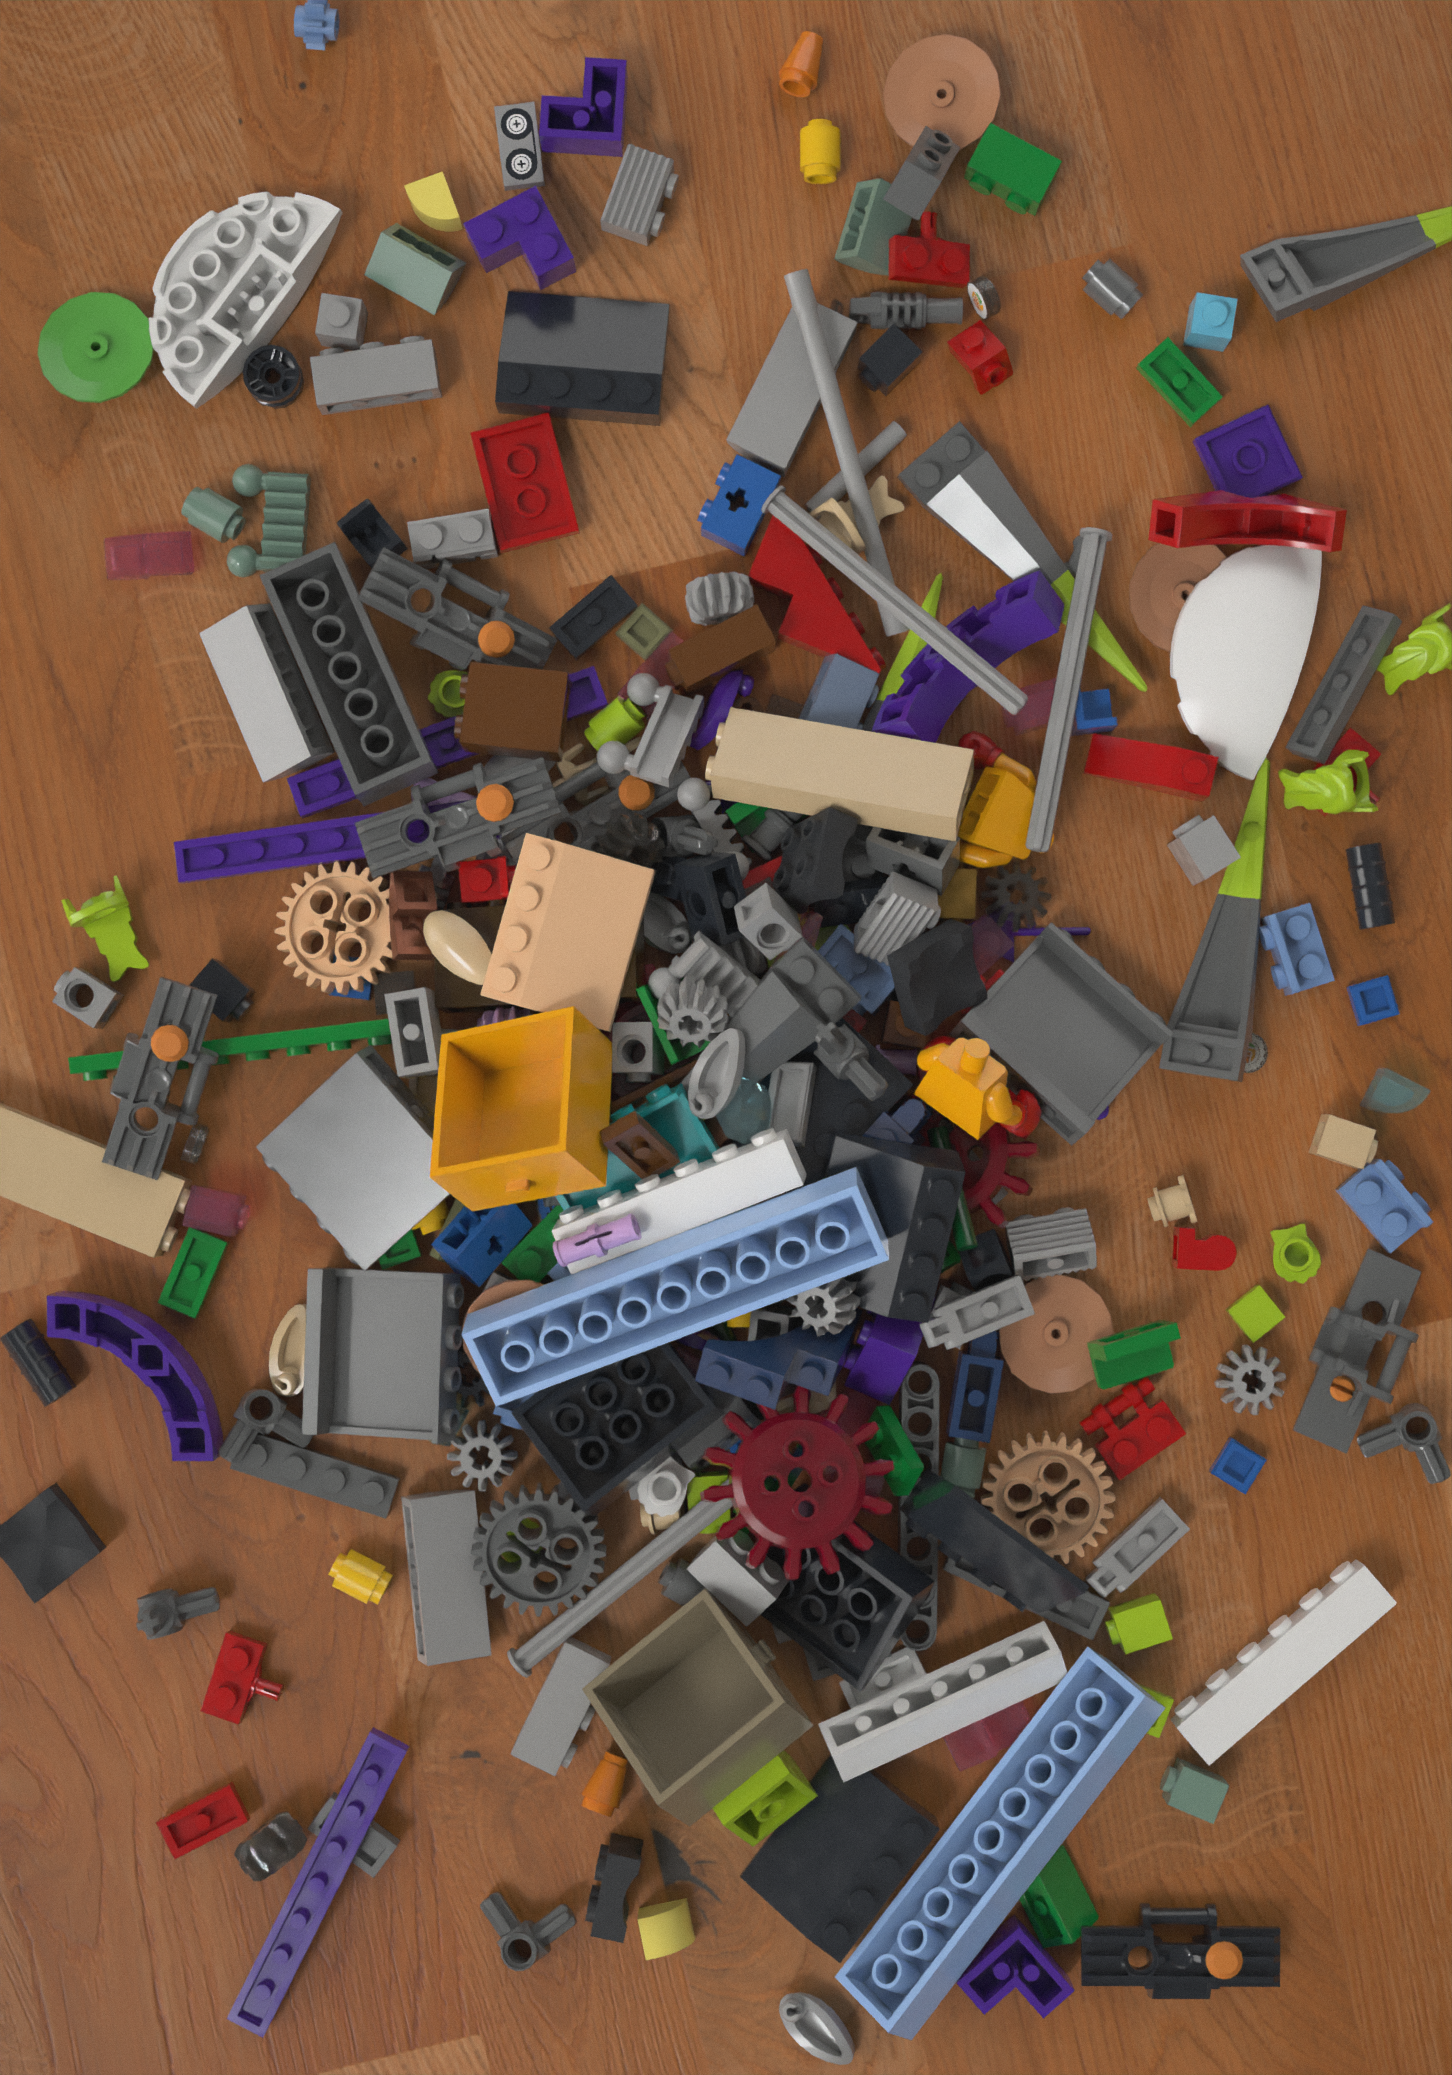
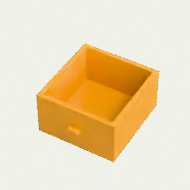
(522, 1109)

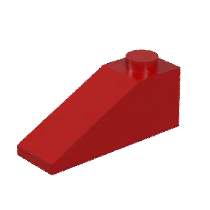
(1151, 766)

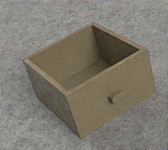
(697, 1708)

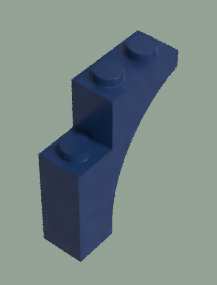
(765, 1367)

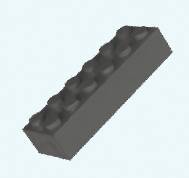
(348, 674)

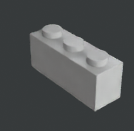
(375, 375)
(560, 1708)

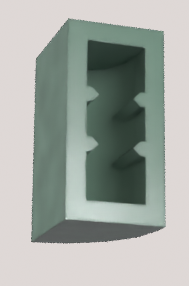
(869, 228)
(414, 268)

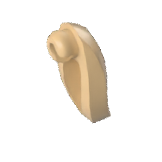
(457, 946)
(288, 1353)

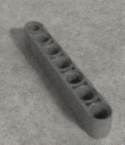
(928, 1444)

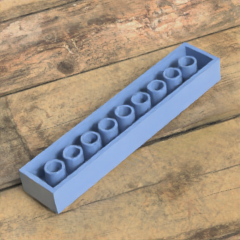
(676, 1287)
(998, 1844)

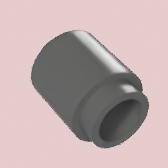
(1111, 288)
(679, 1583)

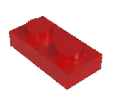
(203, 1820)

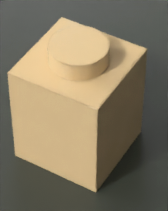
(1344, 1142)

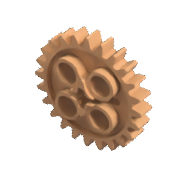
(306, 922)
(1027, 1468)

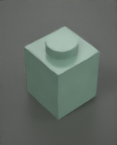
(1193, 1790)

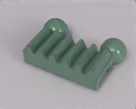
(284, 522)

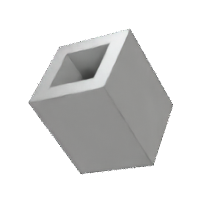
(341, 322)

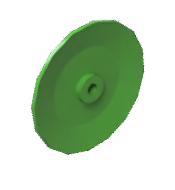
(95, 347)

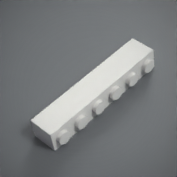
(692, 1194)
(1282, 1660)
(943, 1701)

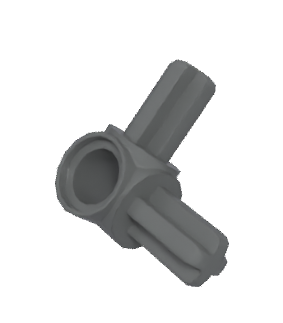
(684, 836)
(848, 1059)
(247, 1427)
(1424, 1443)
(166, 1611)
(537, 1934)

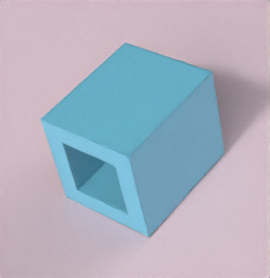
(1210, 322)

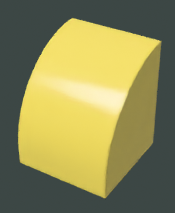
(434, 203)
(665, 1928)

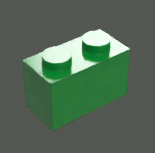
(1011, 170)

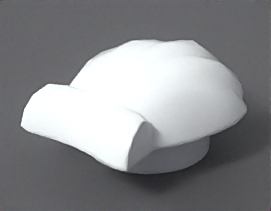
(664, 1488)

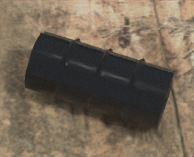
(1370, 886)
(38, 1362)

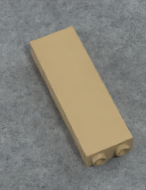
(859, 772)
(68, 1181)

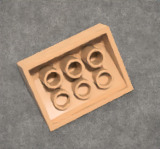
(568, 930)

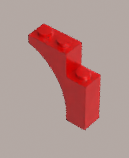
(1237, 519)

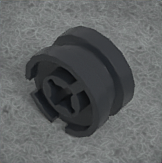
(257, 374)

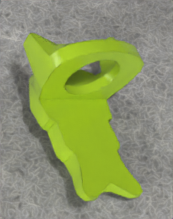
(1425, 651)
(1330, 786)
(108, 922)

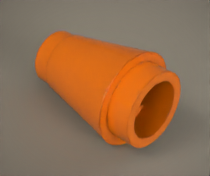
(802, 65)
(605, 1786)

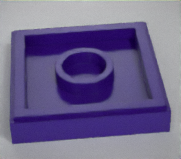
(1248, 456)

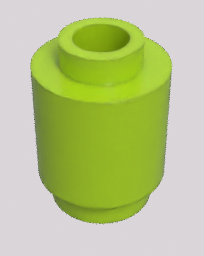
(616, 722)

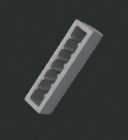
(787, 393)
(266, 692)
(444, 1587)

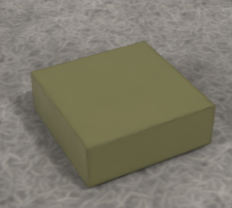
(643, 632)

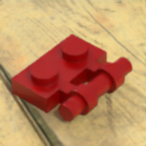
(1140, 1437)

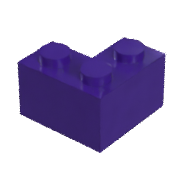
(588, 123)
(525, 229)
(883, 1356)
(1015, 1960)

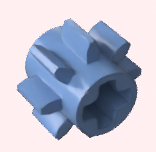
(316, 24)

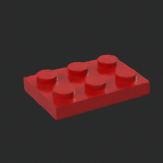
(524, 483)

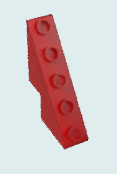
(815, 614)

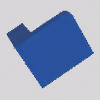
(1093, 713)

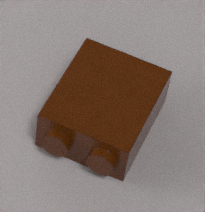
(720, 650)
(513, 711)

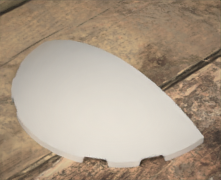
(234, 286)
(1244, 650)

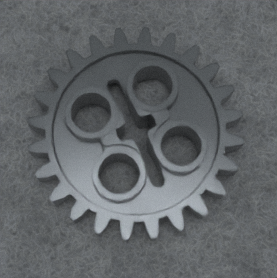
(519, 1578)

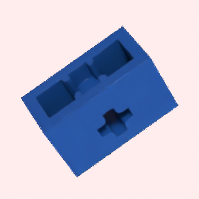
(738, 528)
(481, 1240)

